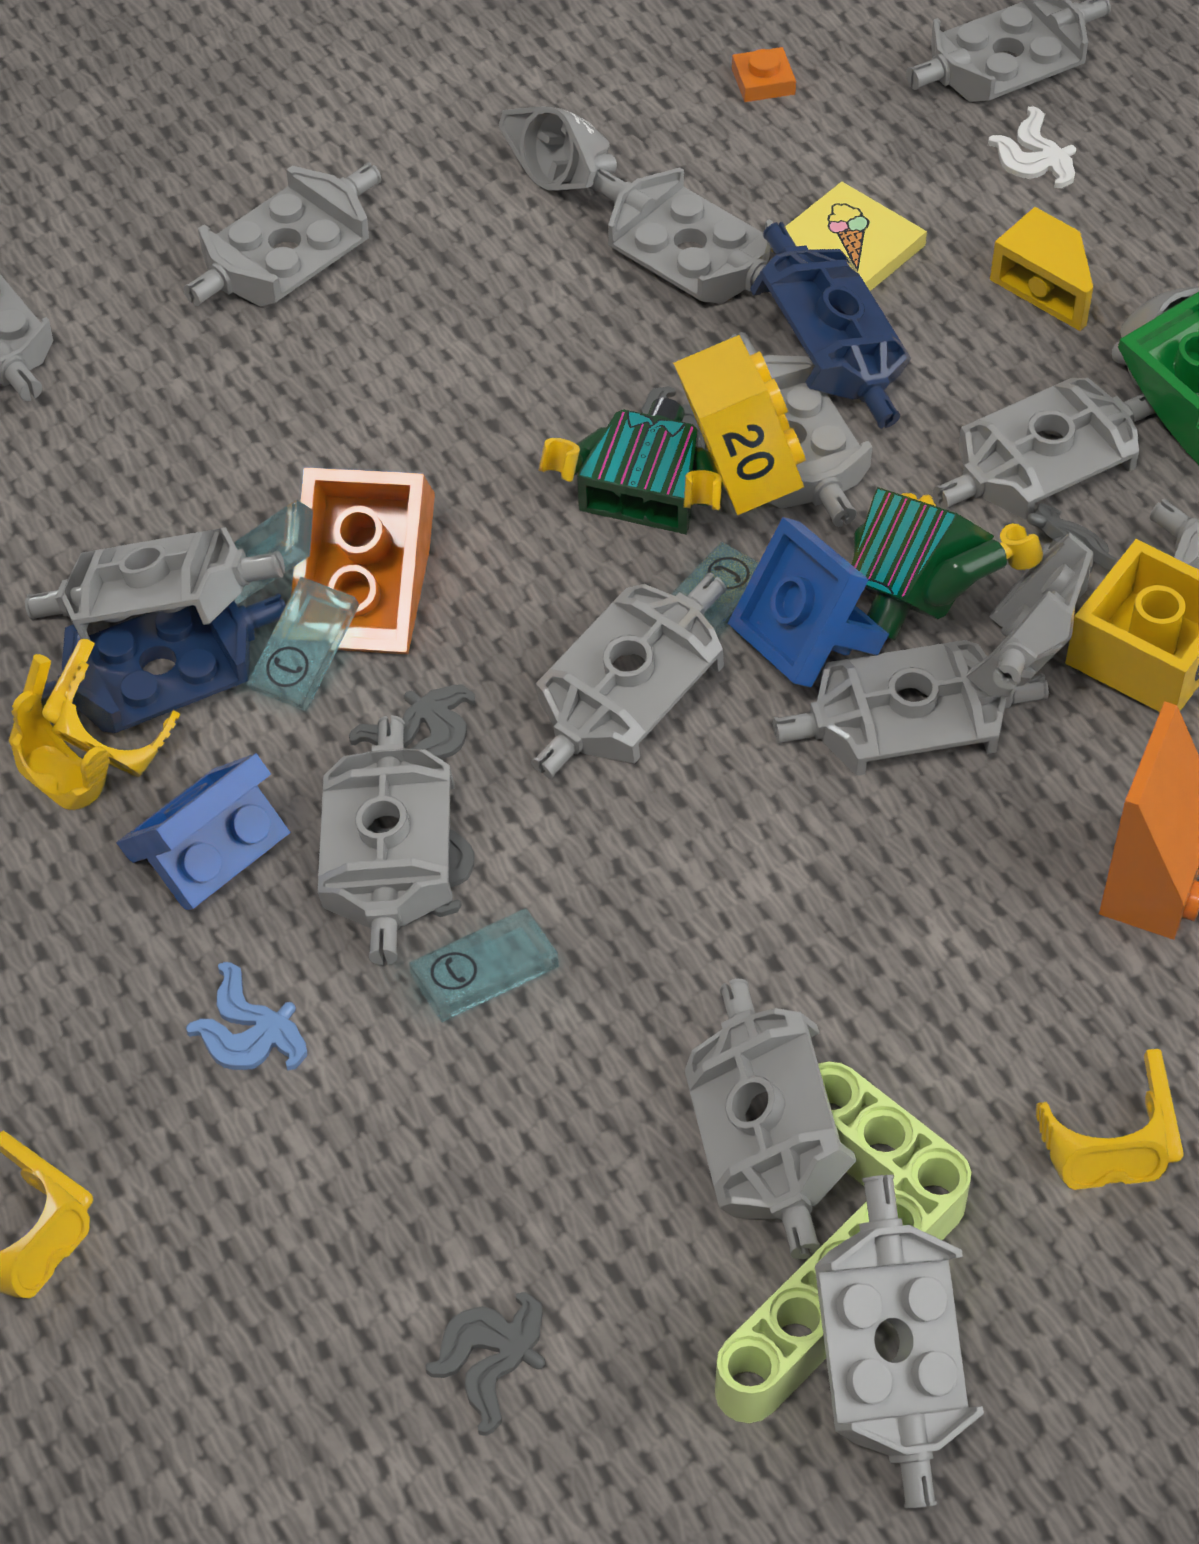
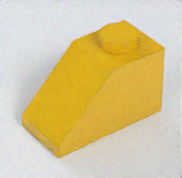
(1045, 266)

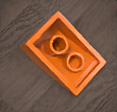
(373, 545)
(1158, 835)

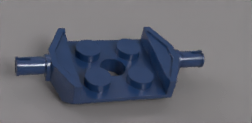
(835, 322)
(205, 657)

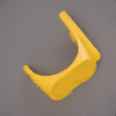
(68, 727)
(45, 756)
(1128, 1159)
(57, 1233)

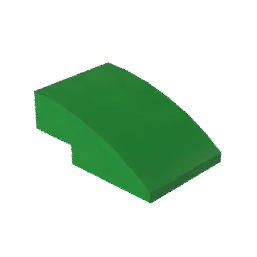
(1166, 368)

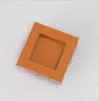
(763, 74)

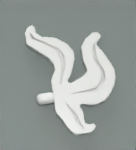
(1046, 154)

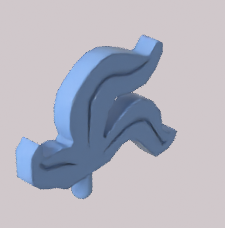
(254, 1045)

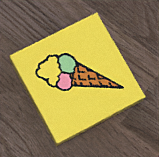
(862, 228)

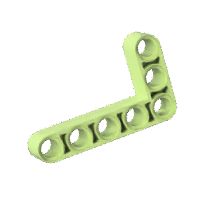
(917, 1162)

